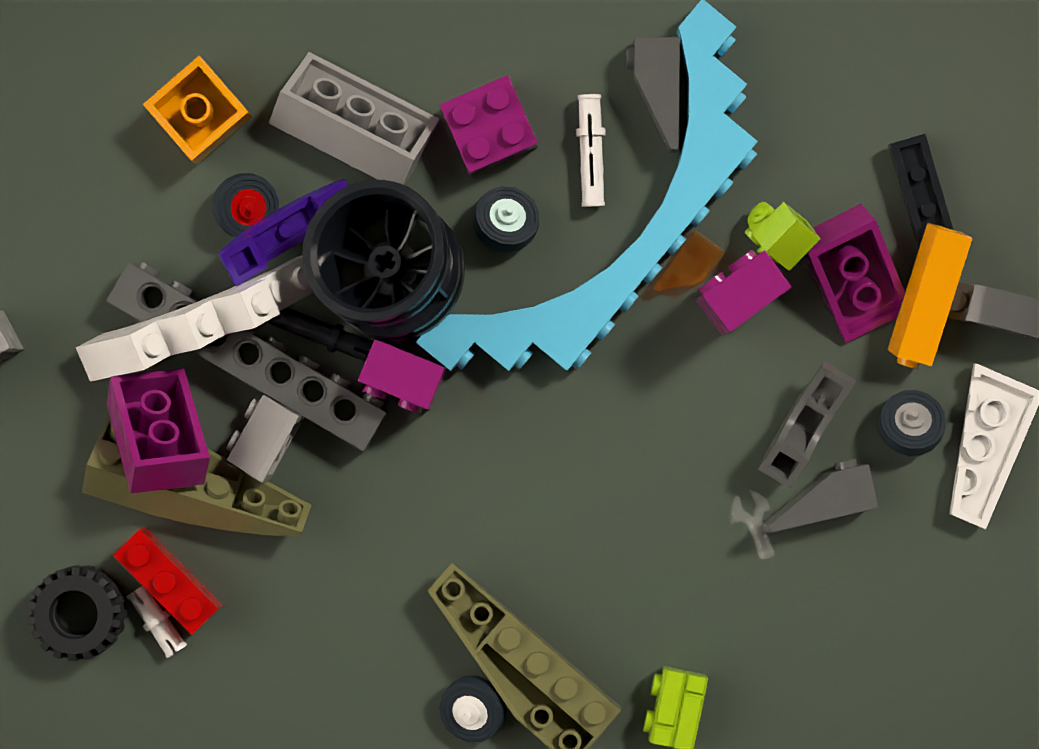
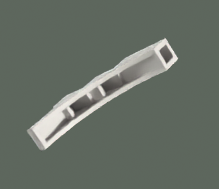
(196, 324)

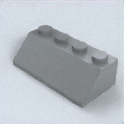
(353, 120)

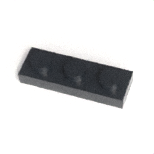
(919, 184)

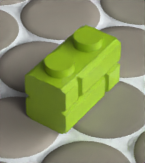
(676, 708)

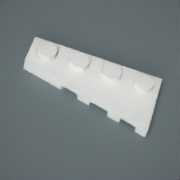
(992, 435)

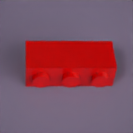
(168, 580)

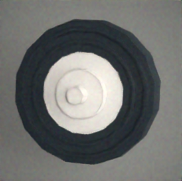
(472, 709)

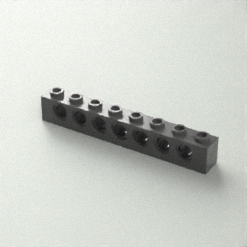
(359, 431)

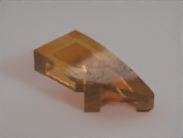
(691, 263)

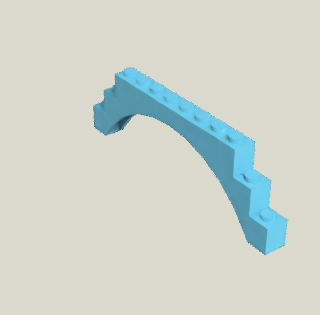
(708, 156)

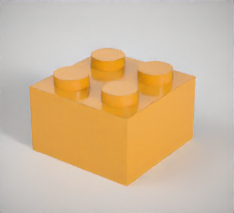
(197, 110)

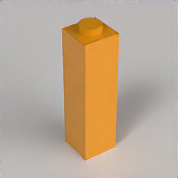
(929, 295)

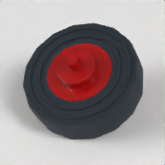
(243, 202)

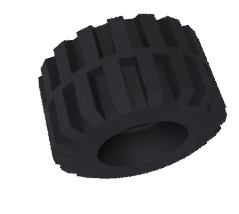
(49, 626)

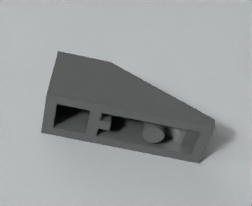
(657, 79)
(832, 495)

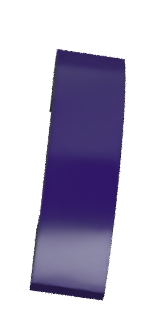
(273, 234)

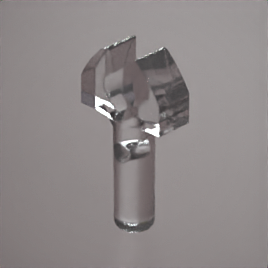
(755, 523)

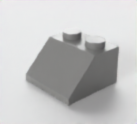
(264, 437)

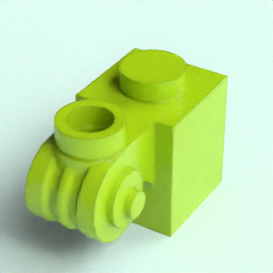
(781, 233)

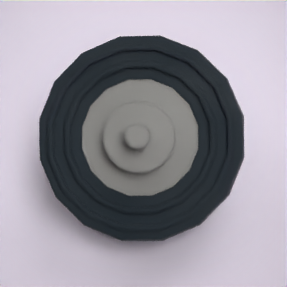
(912, 423)

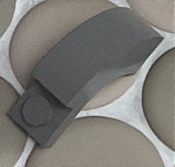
(996, 310)
(805, 424)

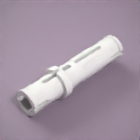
(590, 106)

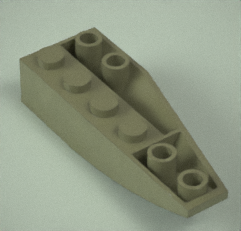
(225, 502)
(524, 669)

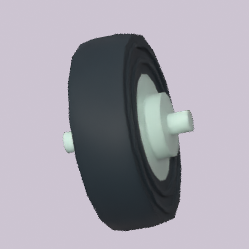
(506, 219)

